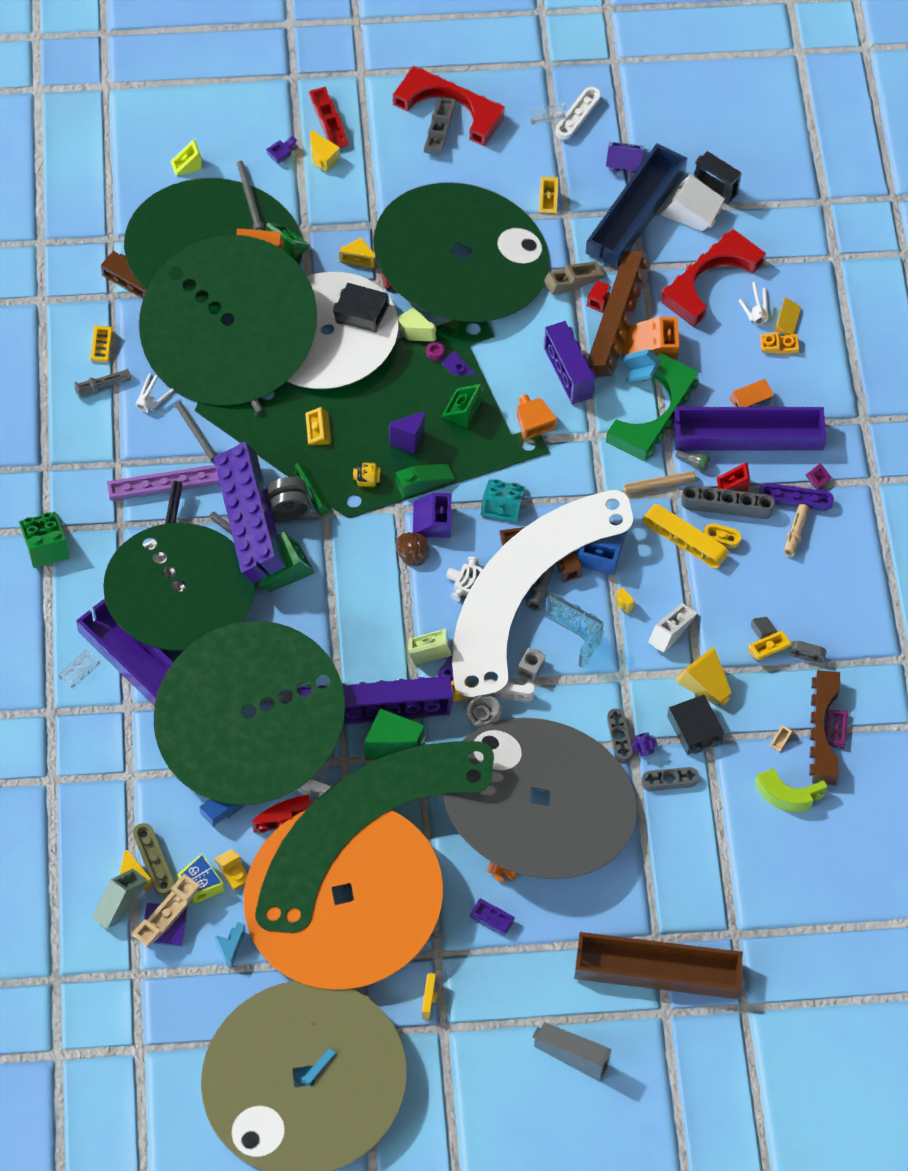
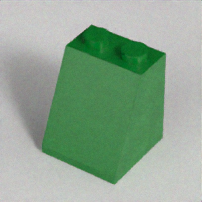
(296, 565)
(392, 734)

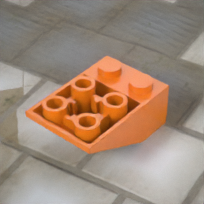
(656, 334)

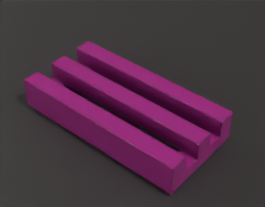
(834, 742)

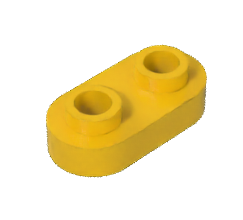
(722, 535)

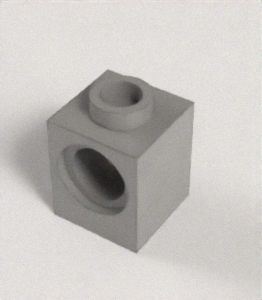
(529, 671)

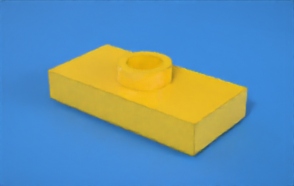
(430, 996)

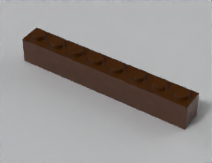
(618, 313)

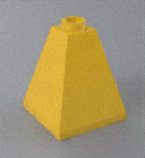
(706, 678)

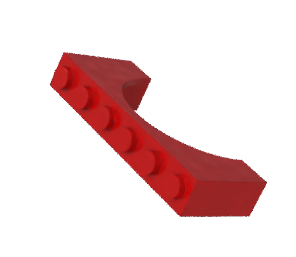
(423, 85)
(731, 250)

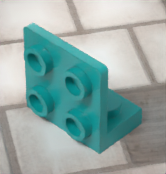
(502, 500)

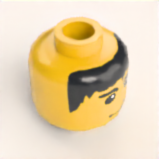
(367, 474)

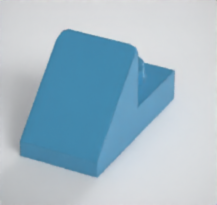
(230, 946)

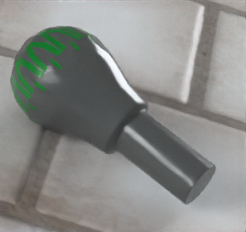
(699, 460)

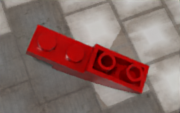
(280, 813)

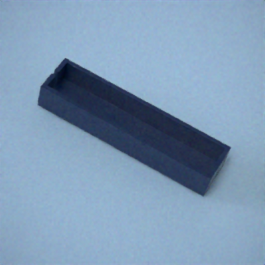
(636, 205)

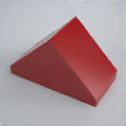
(735, 479)

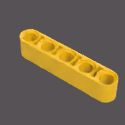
(685, 536)

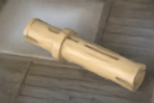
(794, 536)

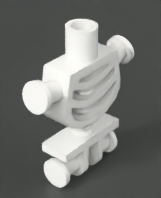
(462, 580)

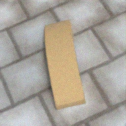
(167, 912)

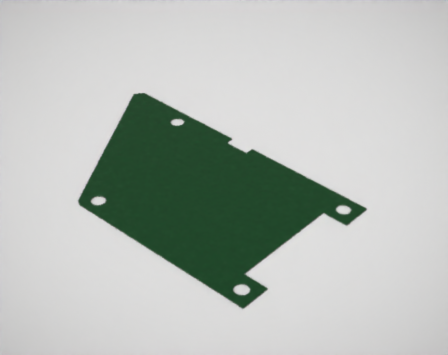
(361, 420)

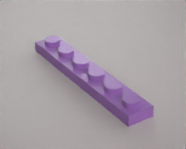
(162, 482)

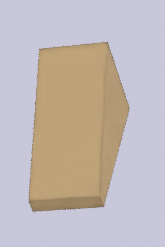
(781, 738)

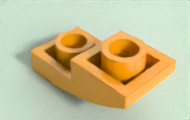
(778, 344)

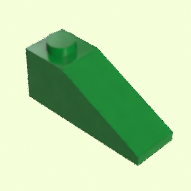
(422, 478)

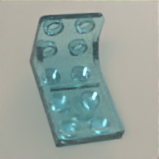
(577, 621)

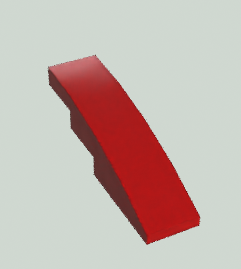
(328, 117)

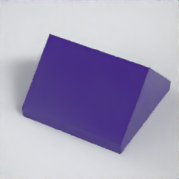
(407, 432)

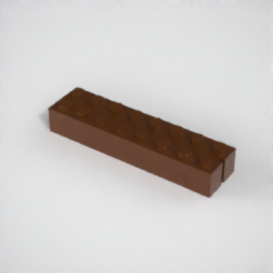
(658, 965)

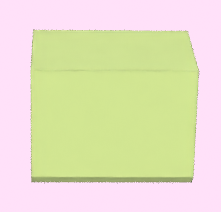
(429, 647)

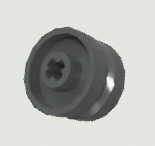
(288, 498)

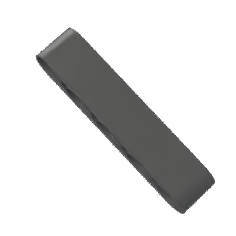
(735, 507)

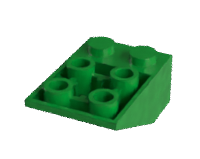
(44, 539)

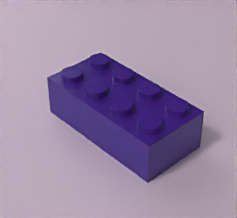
(569, 362)

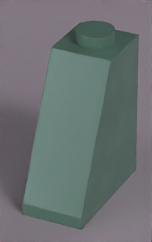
(118, 898)

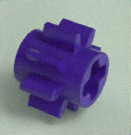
(644, 744)

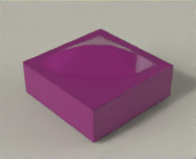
(818, 476)

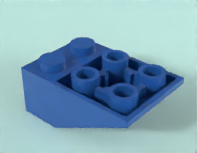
(603, 553)

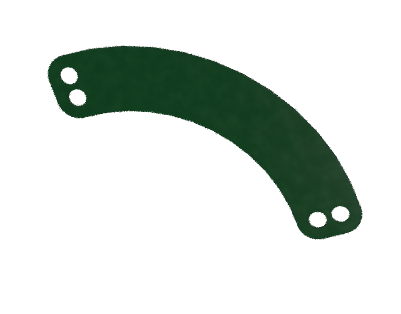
(350, 806)

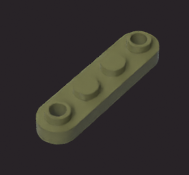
(153, 859)

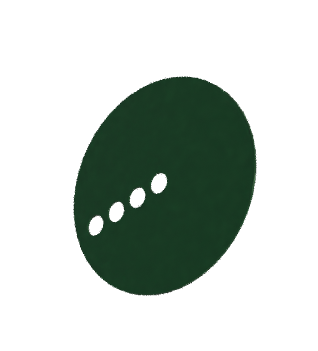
(152, 610)

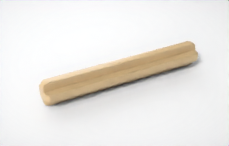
(659, 482)

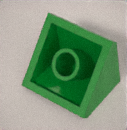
(292, 243)
(464, 405)

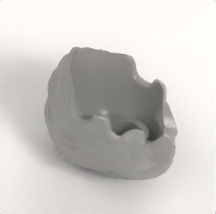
(483, 711)

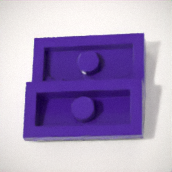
(175, 932)

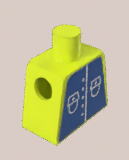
(205, 876)

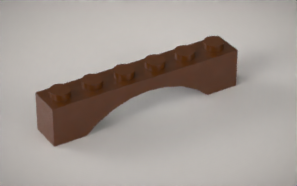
(825, 762)

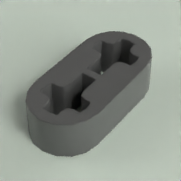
(807, 651)

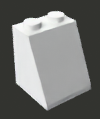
(693, 204)

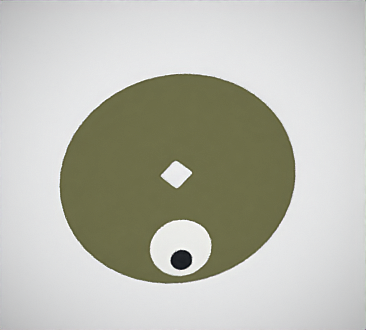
(311, 1127)

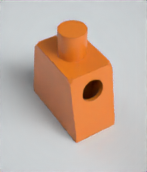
(534, 417)

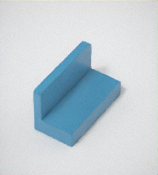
(642, 365)
(307, 1074)

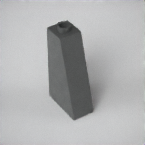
(573, 1050)

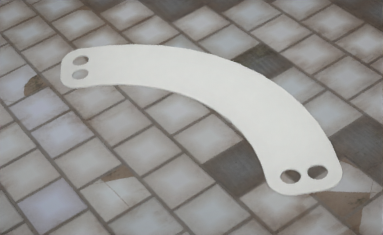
(511, 572)

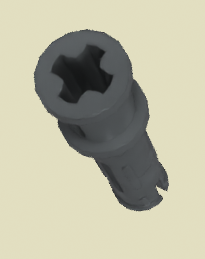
(94, 385)
(539, 591)

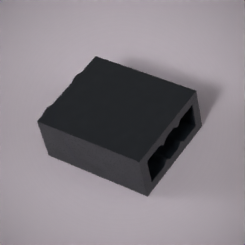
(361, 307)
(695, 725)

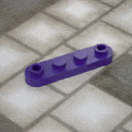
(796, 496)

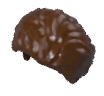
(412, 548)

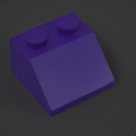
(624, 156)

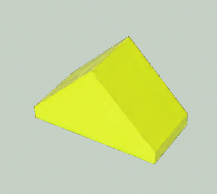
(187, 160)

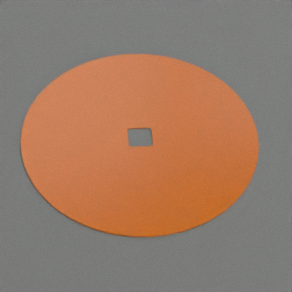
(363, 940)

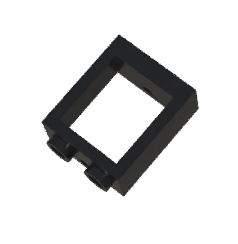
(721, 170)

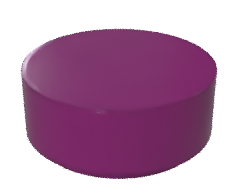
(435, 351)

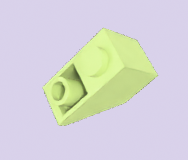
(415, 326)

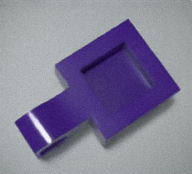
(280, 151)

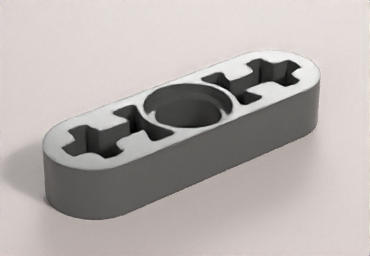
(622, 727)
(655, 774)

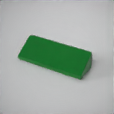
(314, 492)

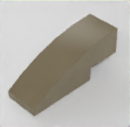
(573, 277)

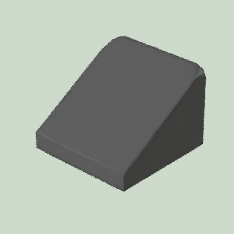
(762, 627)

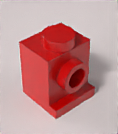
(598, 296)

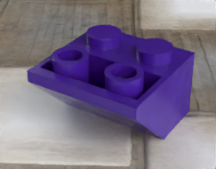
(433, 515)

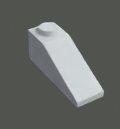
(671, 627)

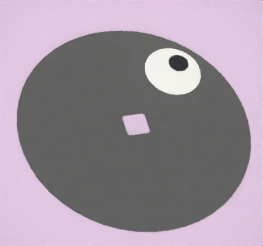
(588, 808)

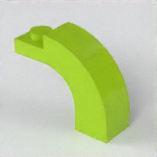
(786, 797)

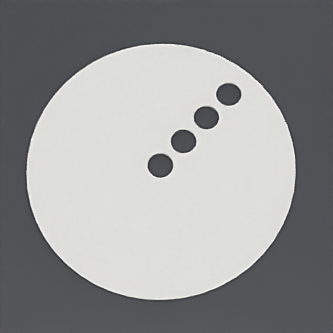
(348, 351)

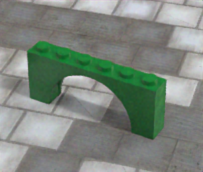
(642, 438)

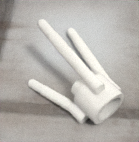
(759, 314)
(145, 400)

